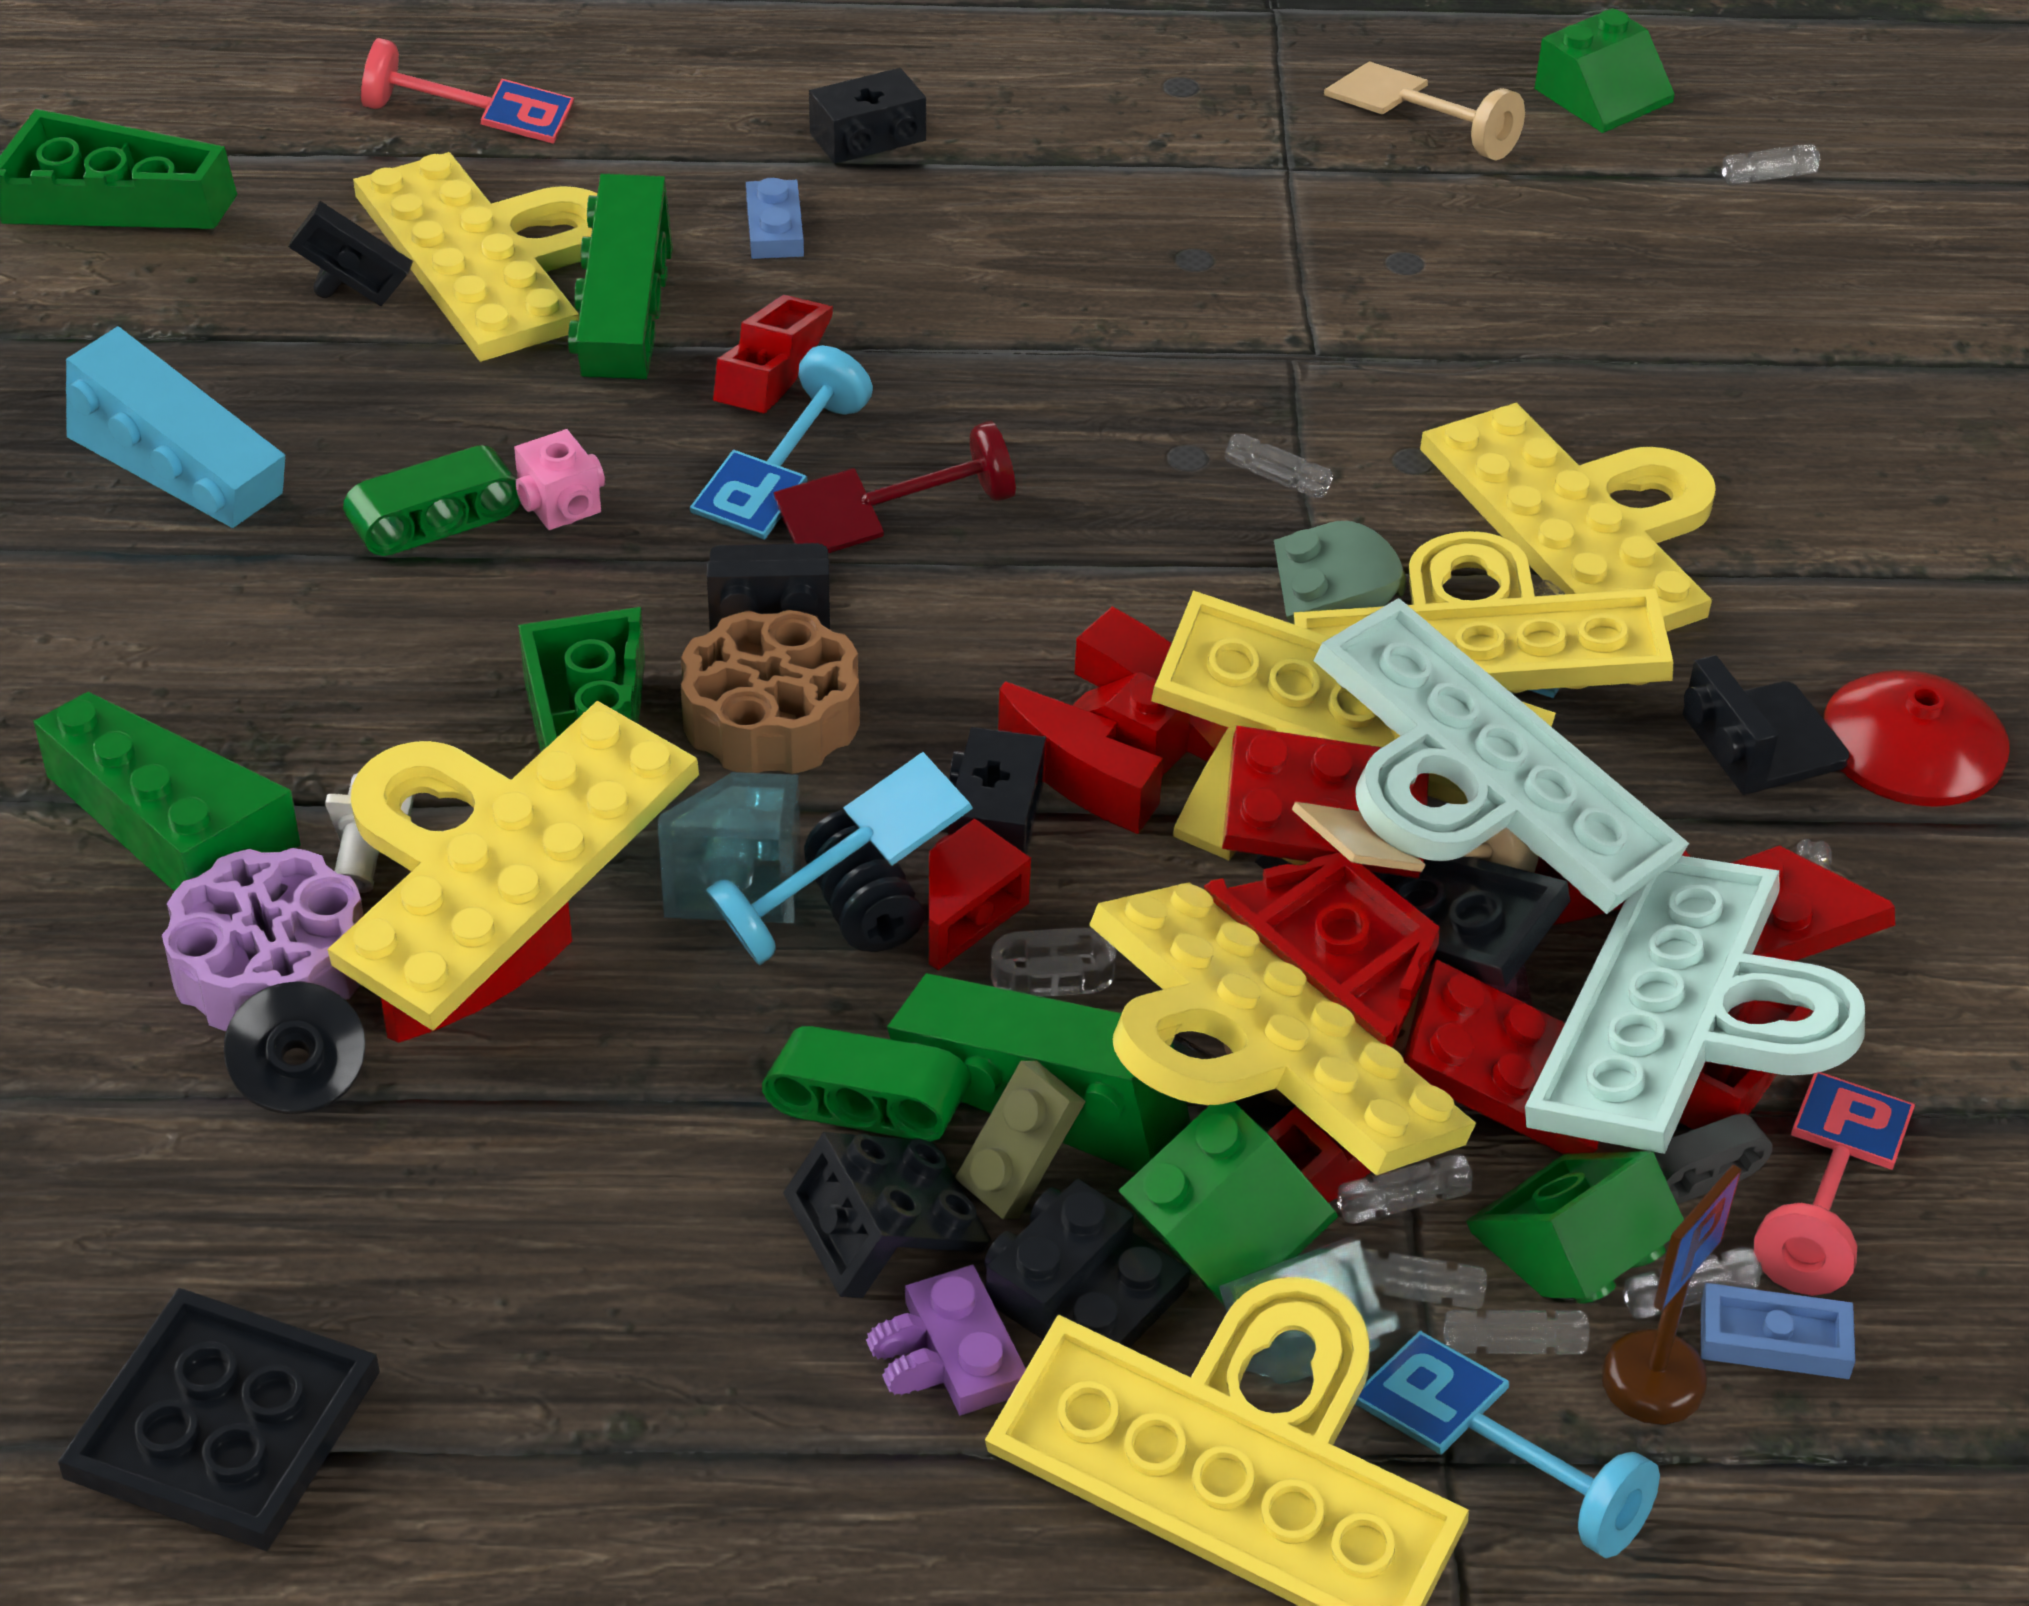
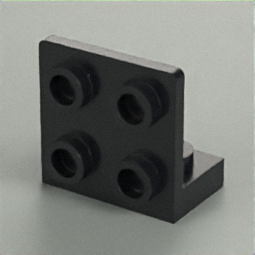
(878, 1194)

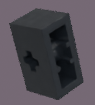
(867, 115)
(1002, 781)

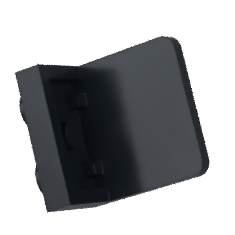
(768, 580)
(1759, 733)

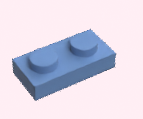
(774, 218)
(1777, 1331)

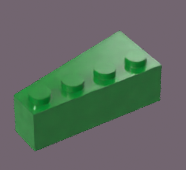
(622, 276)
(582, 662)
(161, 792)

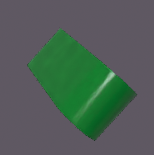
(431, 500)
(867, 1083)

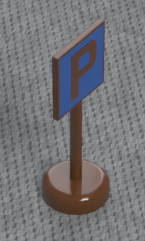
(1655, 1371)

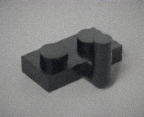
(348, 256)

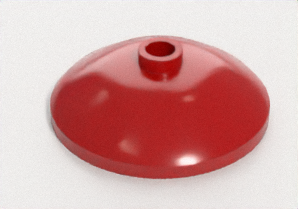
(1918, 738)

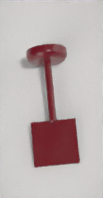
(841, 513)

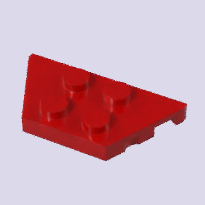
(1815, 908)
(1343, 932)

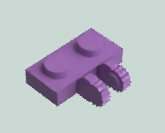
(962, 1338)

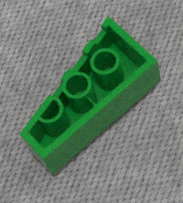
(111, 175)
(1001, 1027)

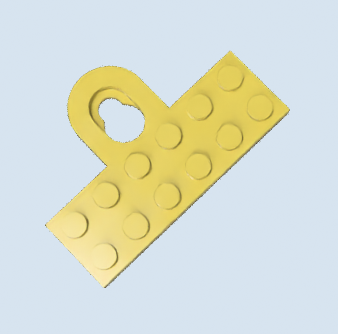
(470, 250)
(1565, 509)
(1523, 636)
(1262, 675)
(508, 866)
(1274, 1022)
(1230, 1479)

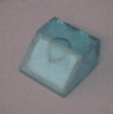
(735, 832)

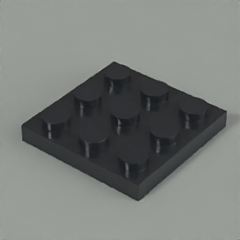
(220, 1418)

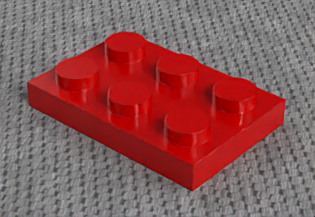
(1283, 768)
(1484, 1050)

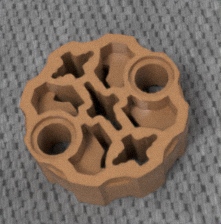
(770, 692)

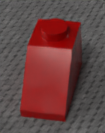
(1138, 719)
(972, 889)

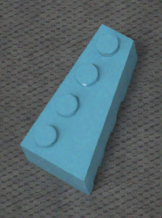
(168, 430)

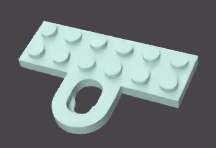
(1497, 752)
(1664, 1002)

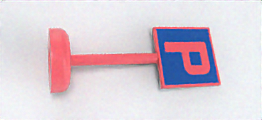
(511, 109)
(1806, 1243)

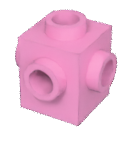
(558, 479)

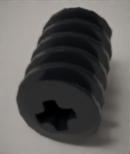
(864, 890)

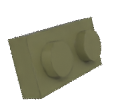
(1020, 1139)

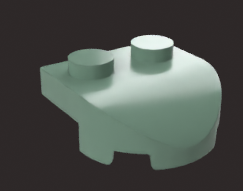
(1337, 568)

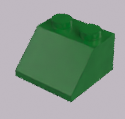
(1603, 70)
(1227, 1199)
(1581, 1223)

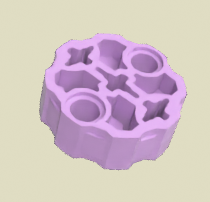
(257, 926)

